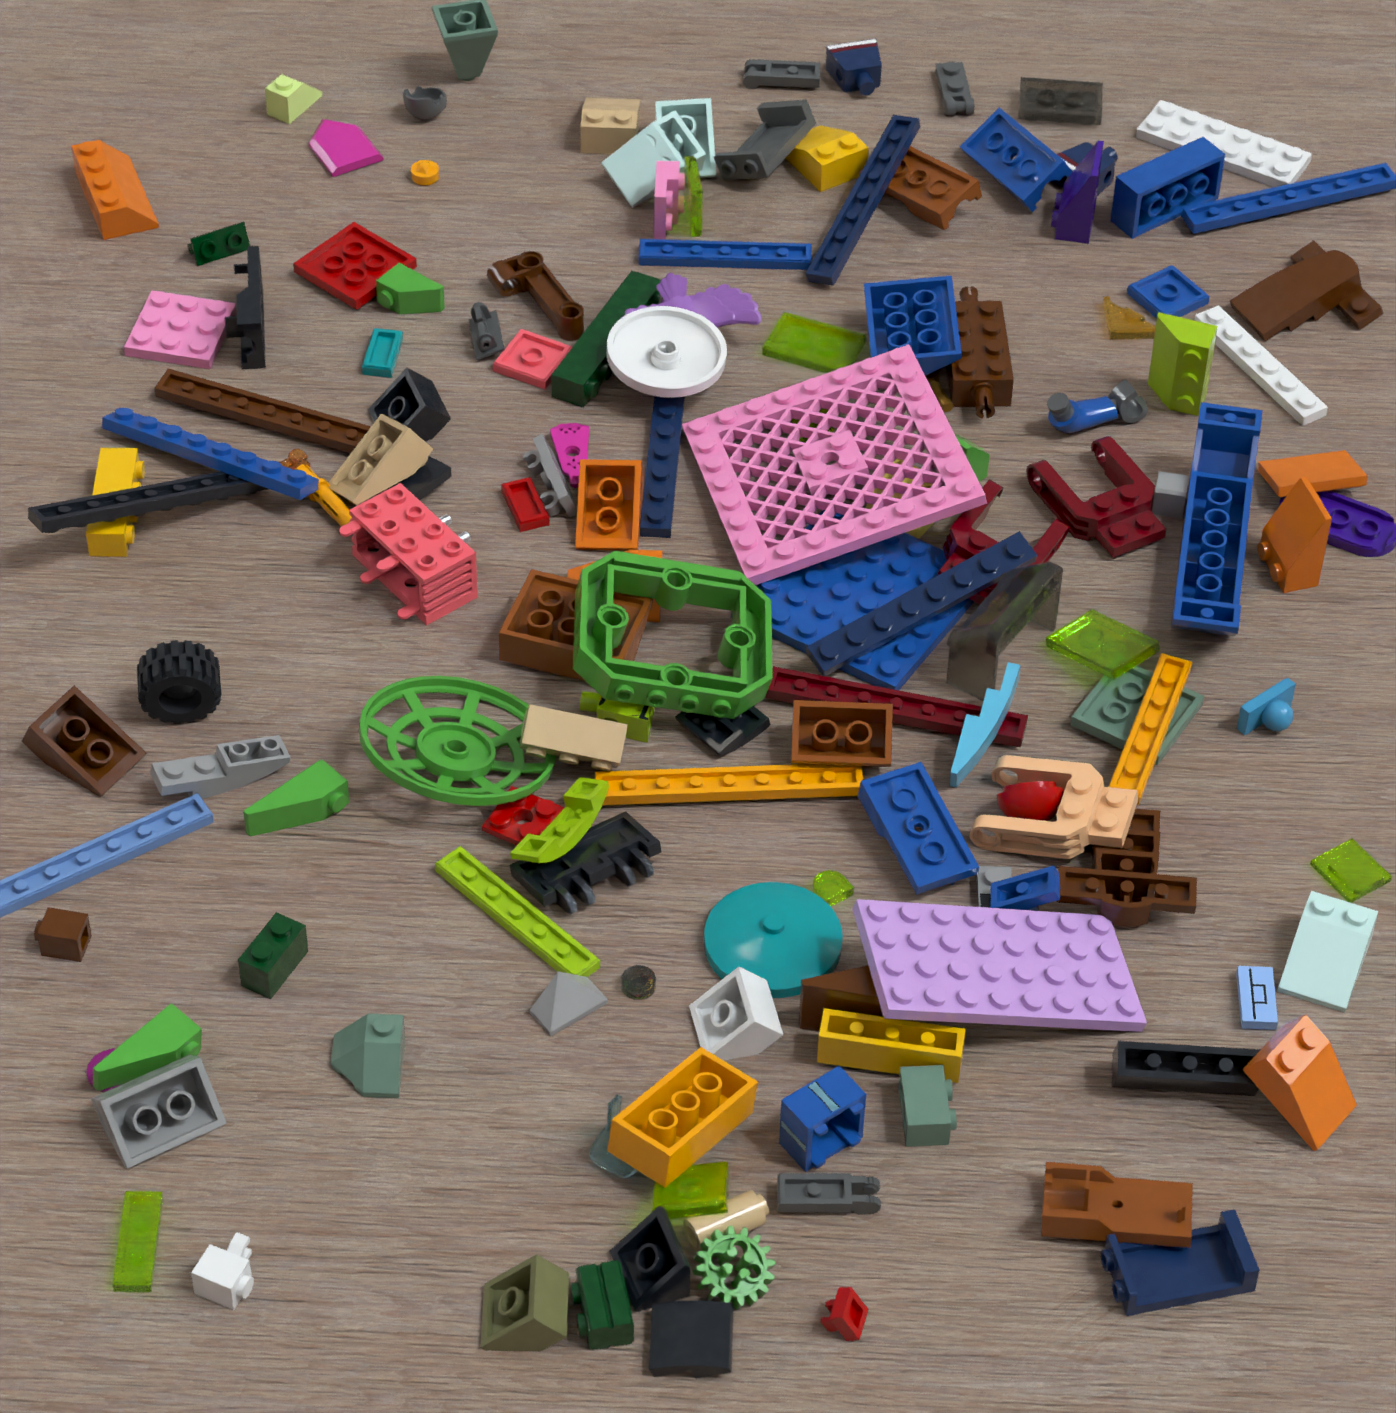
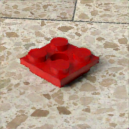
(532, 808)

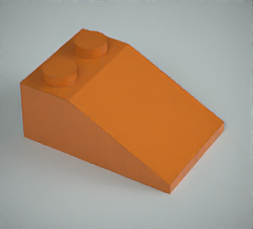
(609, 504)
(1296, 539)
(1303, 1080)

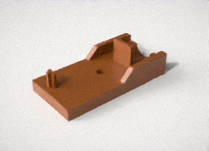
(938, 191)
(1083, 1198)

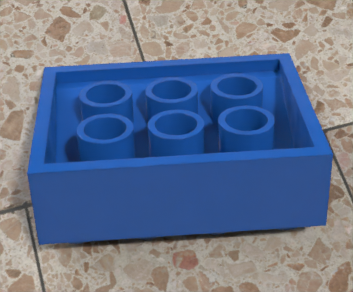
(916, 315)

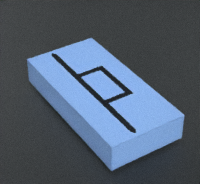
(1256, 997)

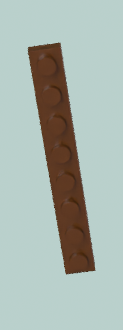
(260, 410)

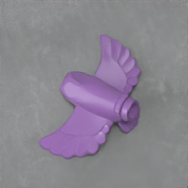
(719, 305)

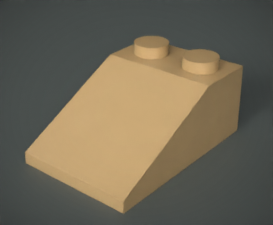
(608, 124)
(380, 460)

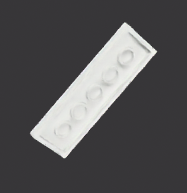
(1244, 151)

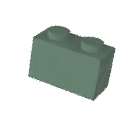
(925, 1105)

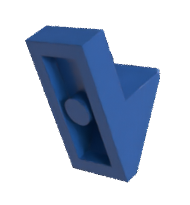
(1027, 890)

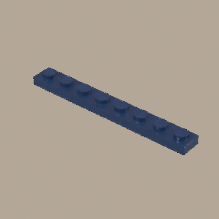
(863, 200)
(662, 467)
(920, 604)

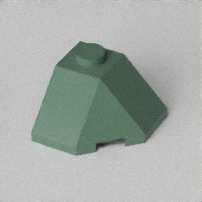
(371, 1054)

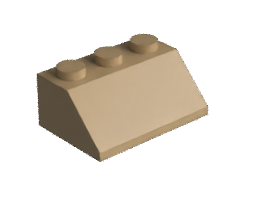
(572, 737)

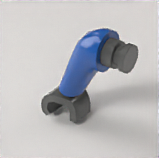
(1074, 416)

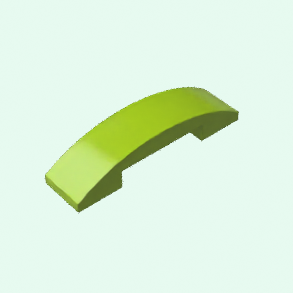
(582, 805)

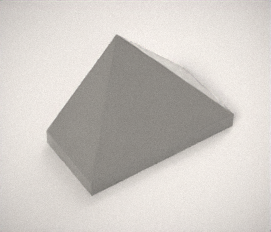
(566, 1001)

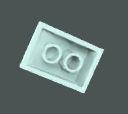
(698, 119)
(1328, 951)

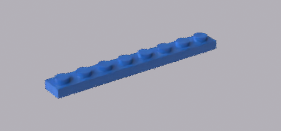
(1289, 198)
(210, 453)

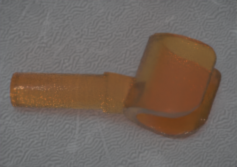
(295, 458)

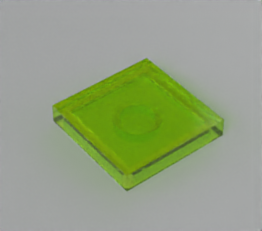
(693, 196)
(696, 1192)

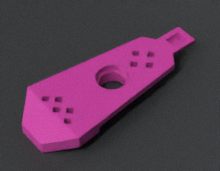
(571, 439)

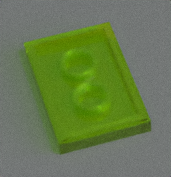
(813, 343)
(1102, 644)

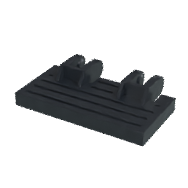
(602, 852)

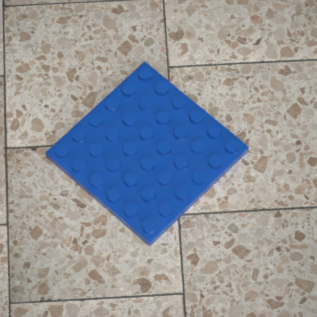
(846, 587)

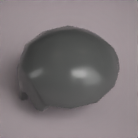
(425, 102)

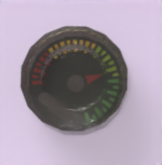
(638, 982)

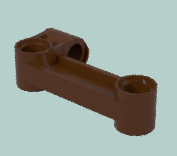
(530, 274)

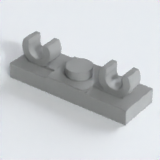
(545, 459)

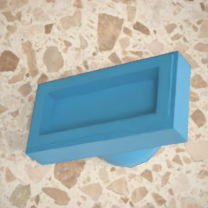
(1269, 708)

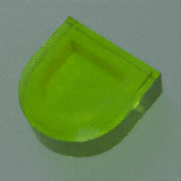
(832, 887)

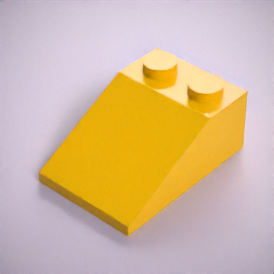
(829, 157)

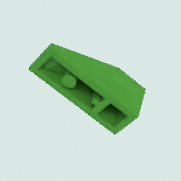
(300, 801)
(156, 1044)

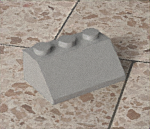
(159, 1110)

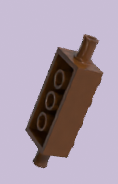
(985, 371)

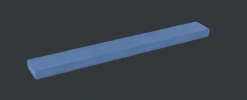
(103, 853)

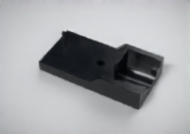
(250, 313)

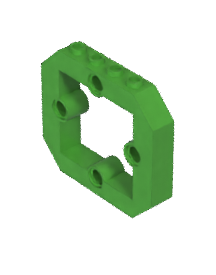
(672, 584)

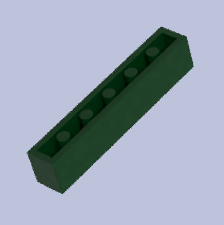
(586, 364)

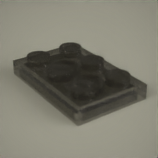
(1060, 101)

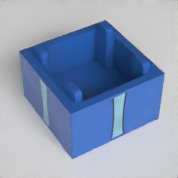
(822, 1118)

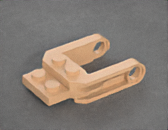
(1084, 817)

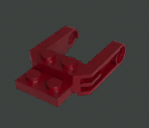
(1116, 518)
(966, 541)

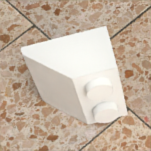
(736, 1016)

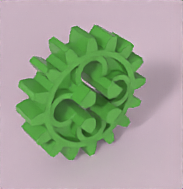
(752, 1258)

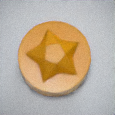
(425, 172)

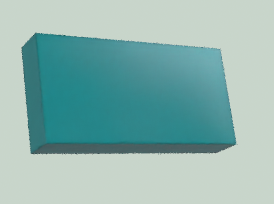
(382, 353)

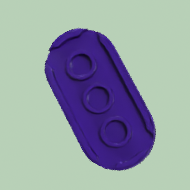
(1358, 526)

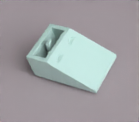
(635, 162)

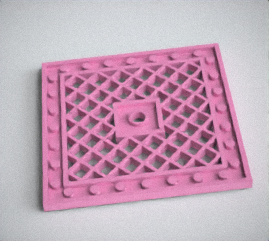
(896, 371)

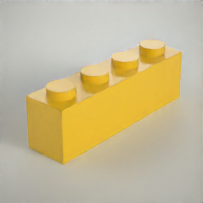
(115, 471)
(888, 1044)

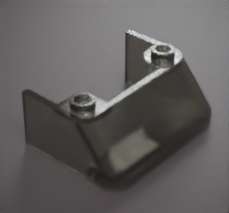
(1019, 597)

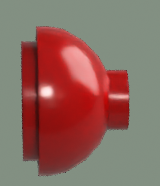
(1030, 800)

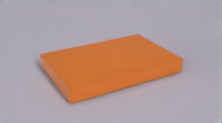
(1323, 470)

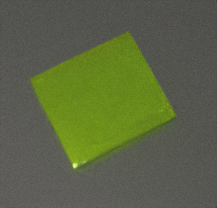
(1351, 870)

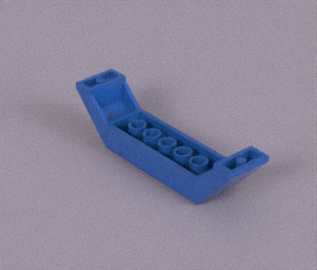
(1216, 520)

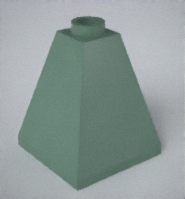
(467, 34)

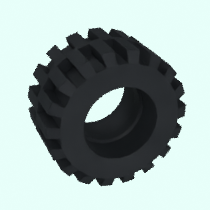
(179, 682)

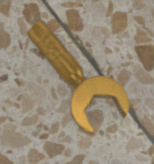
(944, 401)

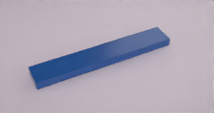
(725, 254)

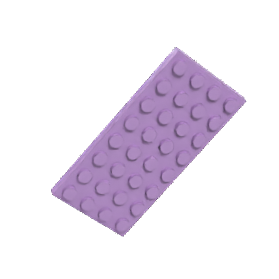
(997, 966)

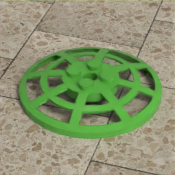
(452, 748)

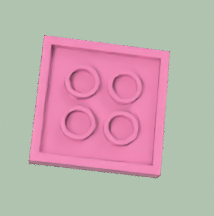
(179, 329)

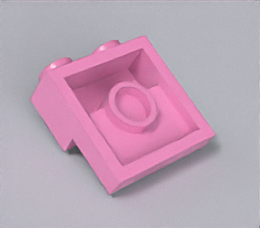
(667, 198)

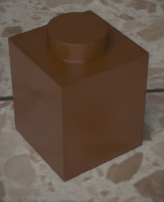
(63, 934)

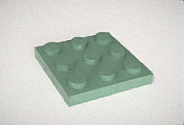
(1114, 705)

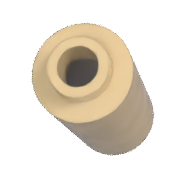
(743, 1211)

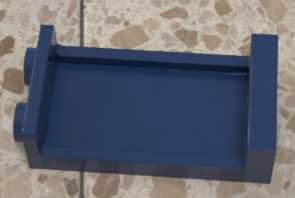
(1172, 1276)

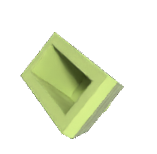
(289, 98)

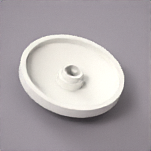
(666, 351)

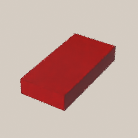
(525, 504)

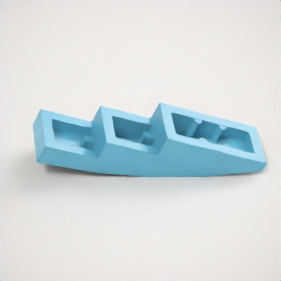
(980, 731)

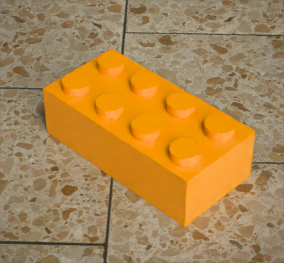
(682, 1116)

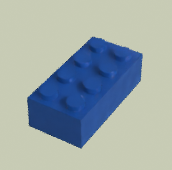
(1165, 185)

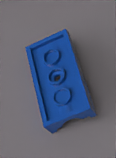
(1025, 176)
(910, 800)

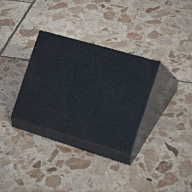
(653, 1262)

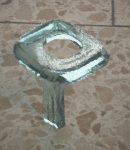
(598, 1150)

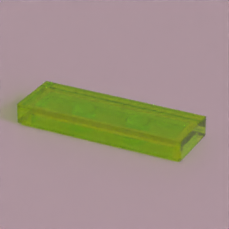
(138, 1241)

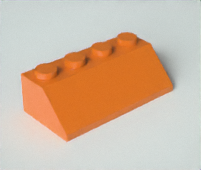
(112, 190)

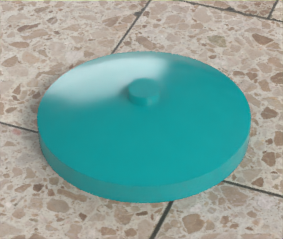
(775, 934)

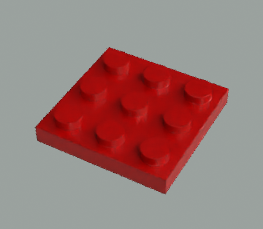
(351, 264)

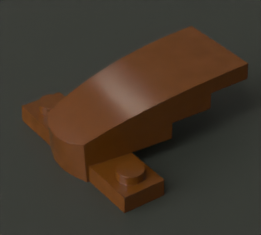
(1307, 290)
(1126, 879)

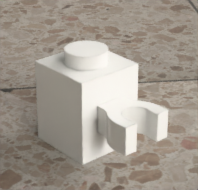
(224, 1274)

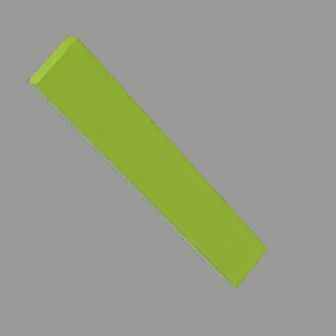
(516, 914)

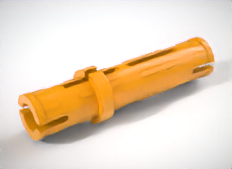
(328, 499)

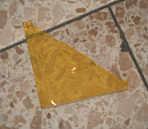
(1126, 322)

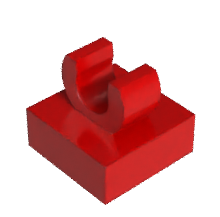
(846, 1315)

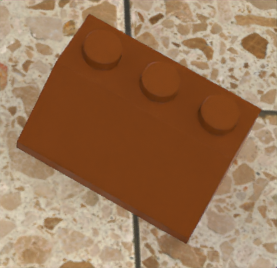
(842, 733)

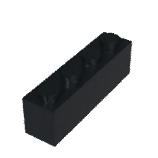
(1182, 1068)

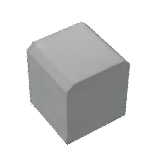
(1170, 495)

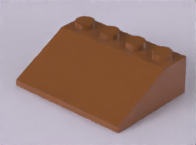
(541, 625)

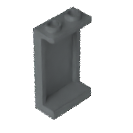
(781, 130)

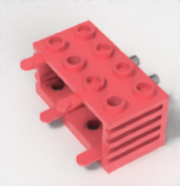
(413, 551)

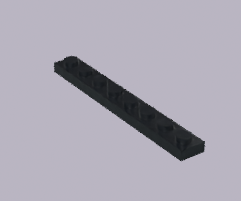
(138, 501)

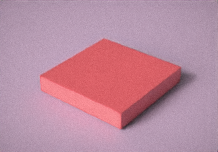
(531, 358)

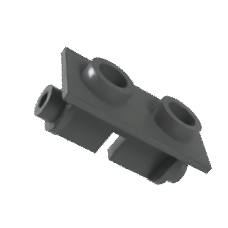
(485, 331)

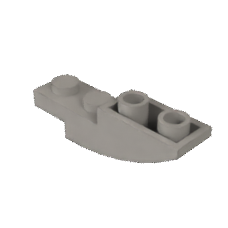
(229, 768)

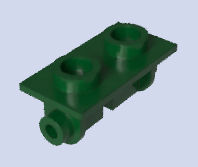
(219, 243)

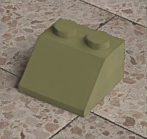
(525, 1307)

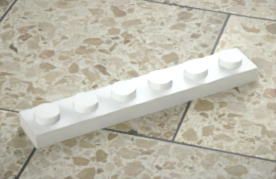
(1263, 367)

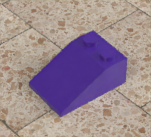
(1078, 199)

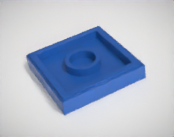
(1168, 293)

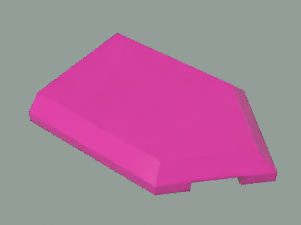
(343, 147)

